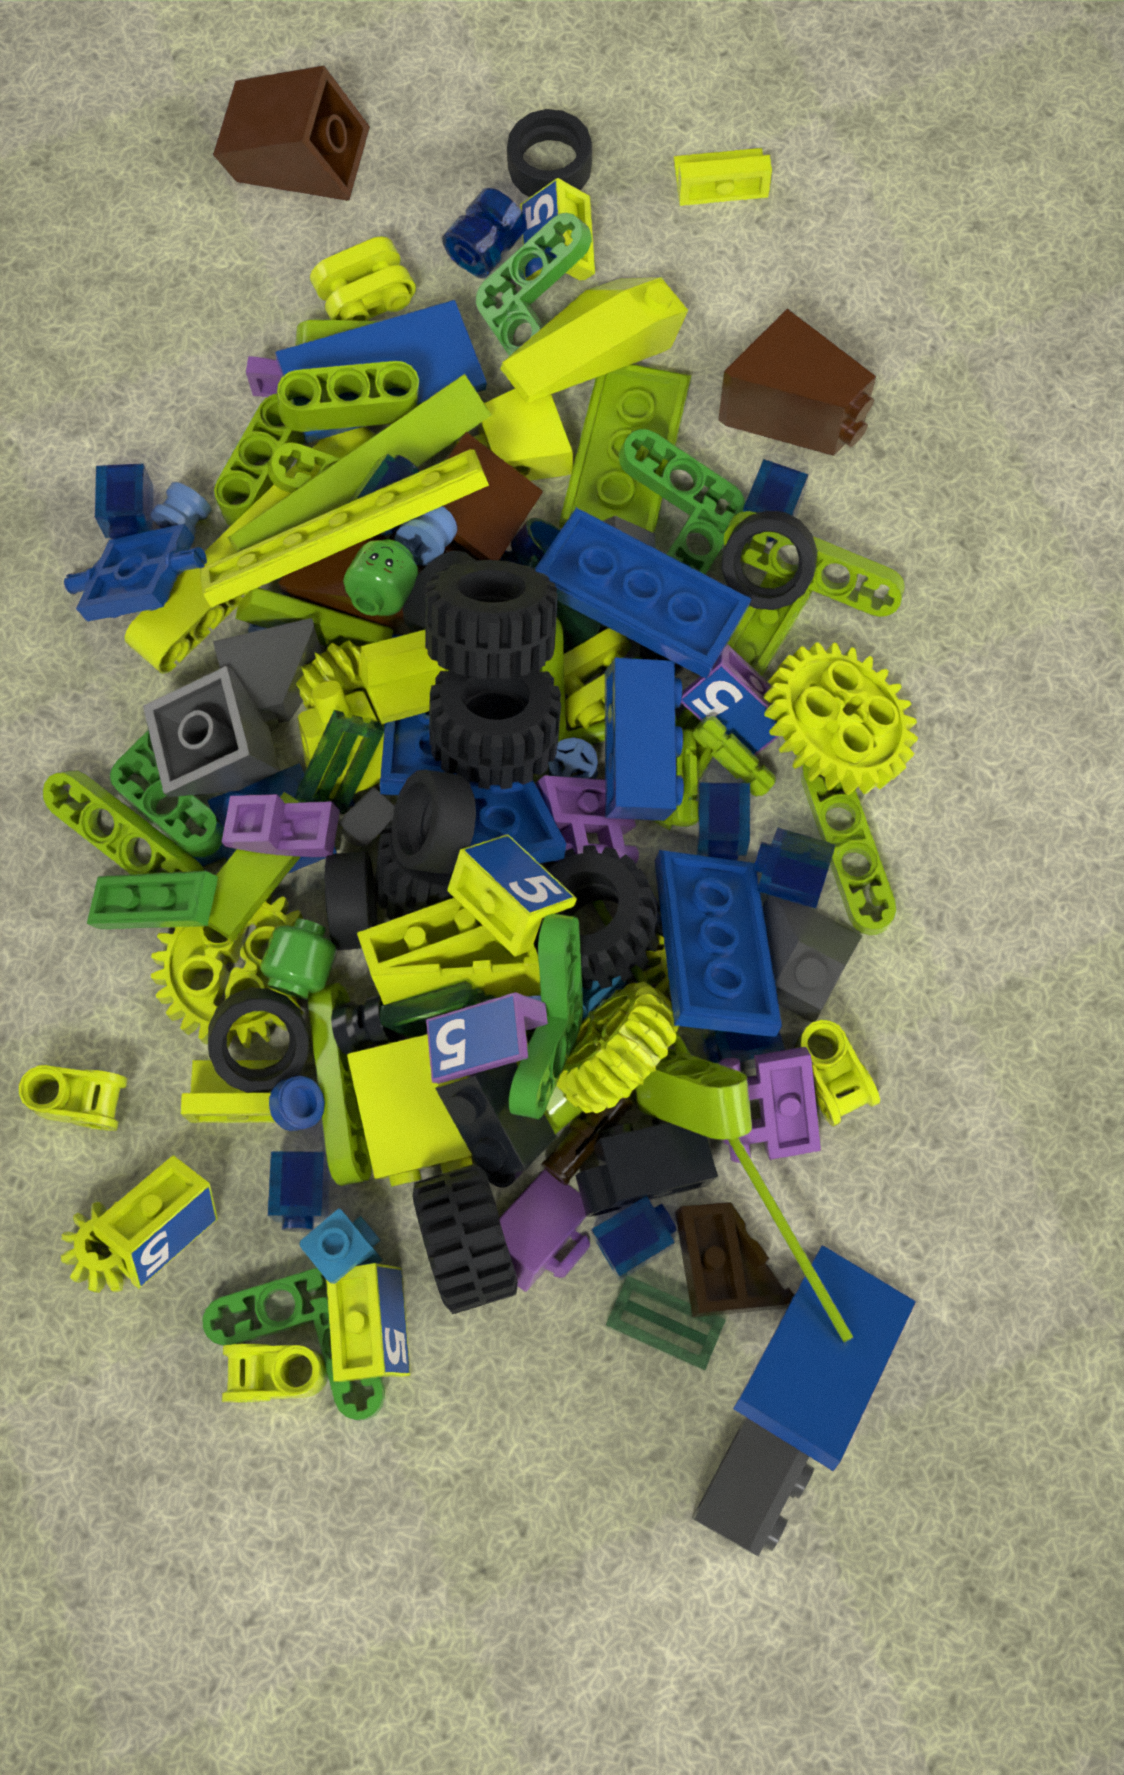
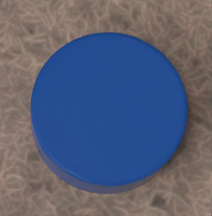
(296, 1103)

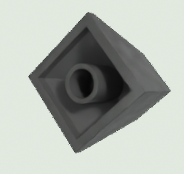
(270, 665)
(209, 737)
(805, 954)

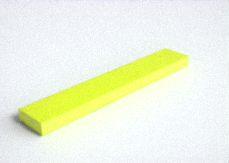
(342, 527)

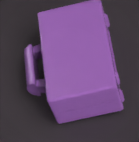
(539, 1228)

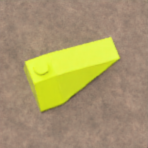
(597, 335)

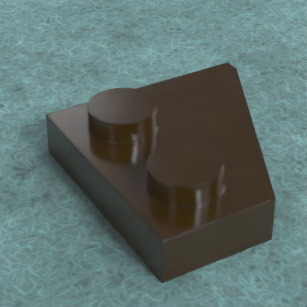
(724, 1264)

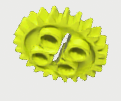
(840, 718)
(192, 951)

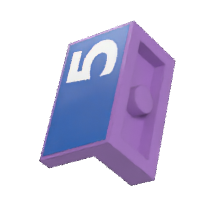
(735, 698)
(482, 1036)

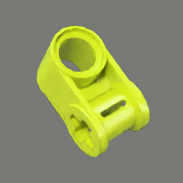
(838, 1074)
(83, 1097)
(262, 1372)

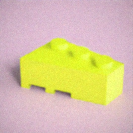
(443, 949)

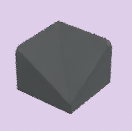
(367, 819)

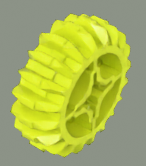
(618, 1047)

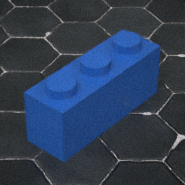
(642, 739)

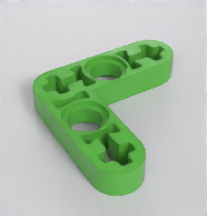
(517, 304)
(702, 515)
(142, 762)
(562, 993)
(245, 1331)

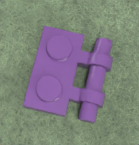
(580, 809)
(786, 1104)

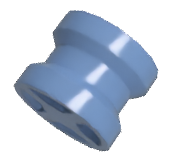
(181, 507)
(427, 535)
(575, 756)

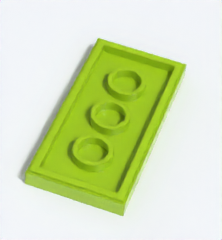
(619, 405)

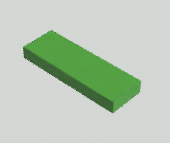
(153, 900)

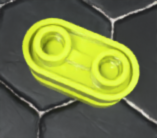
(363, 281)
(587, 703)

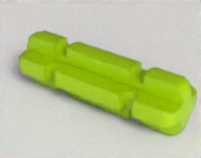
(734, 755)
(686, 766)

